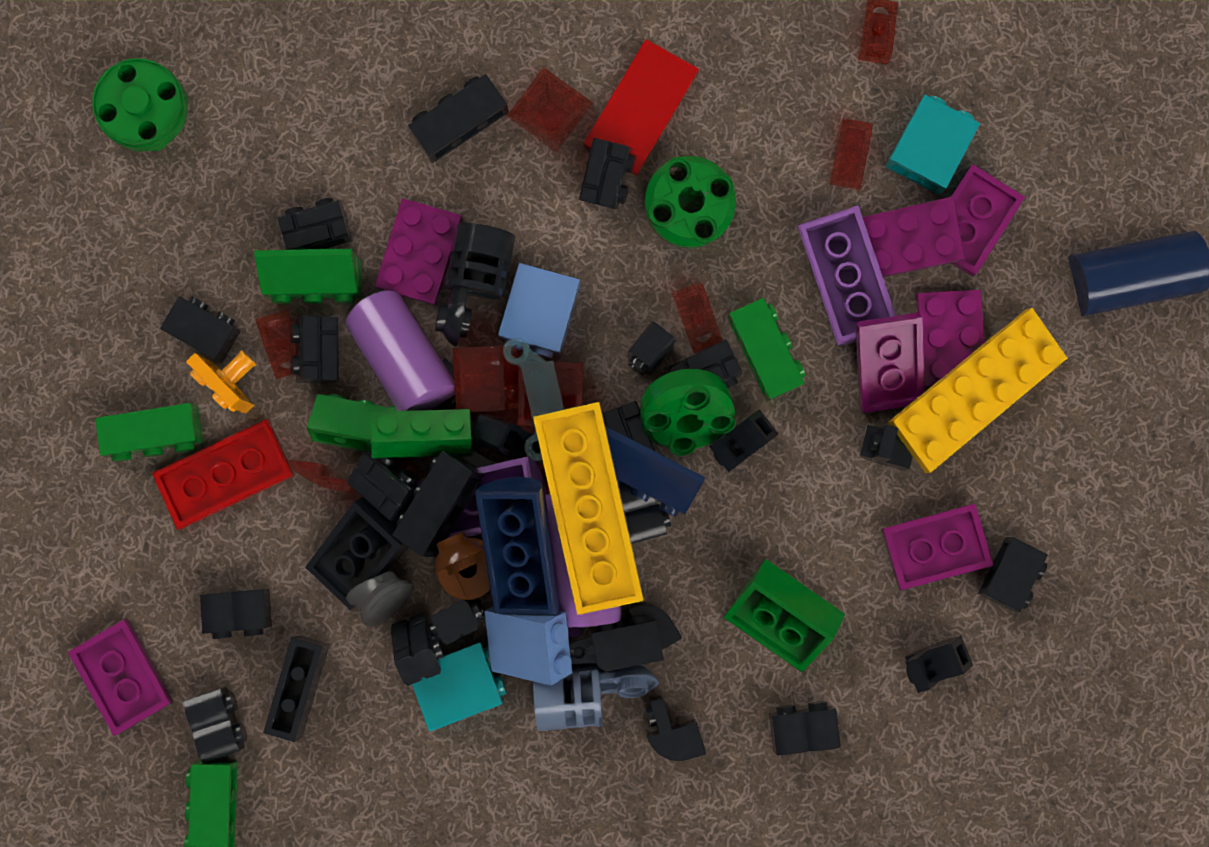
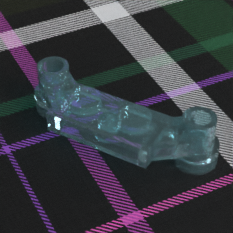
(540, 385)

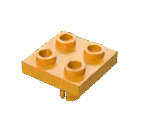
(223, 381)

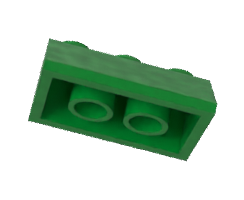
(309, 275)
(785, 616)

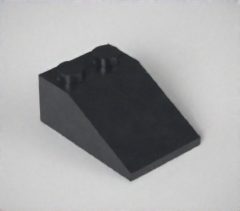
(356, 550)

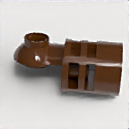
(455, 556)

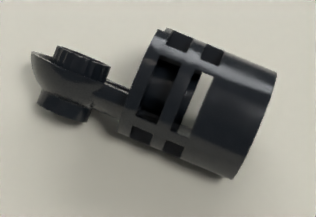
(472, 274)

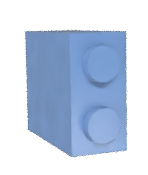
(539, 309)
(529, 646)

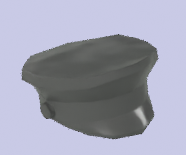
(380, 597)

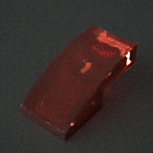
(316, 473)

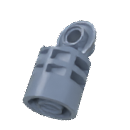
(586, 688)

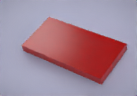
(644, 101)
(222, 474)

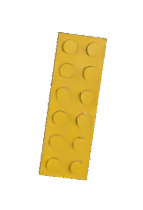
(978, 390)
(588, 508)

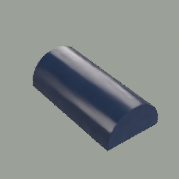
(1140, 272)
(517, 547)

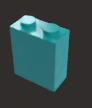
(933, 144)
(461, 688)

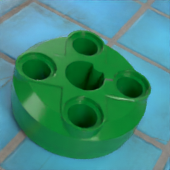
(140, 104)
(674, 195)
(686, 410)

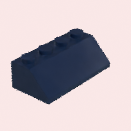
(653, 475)

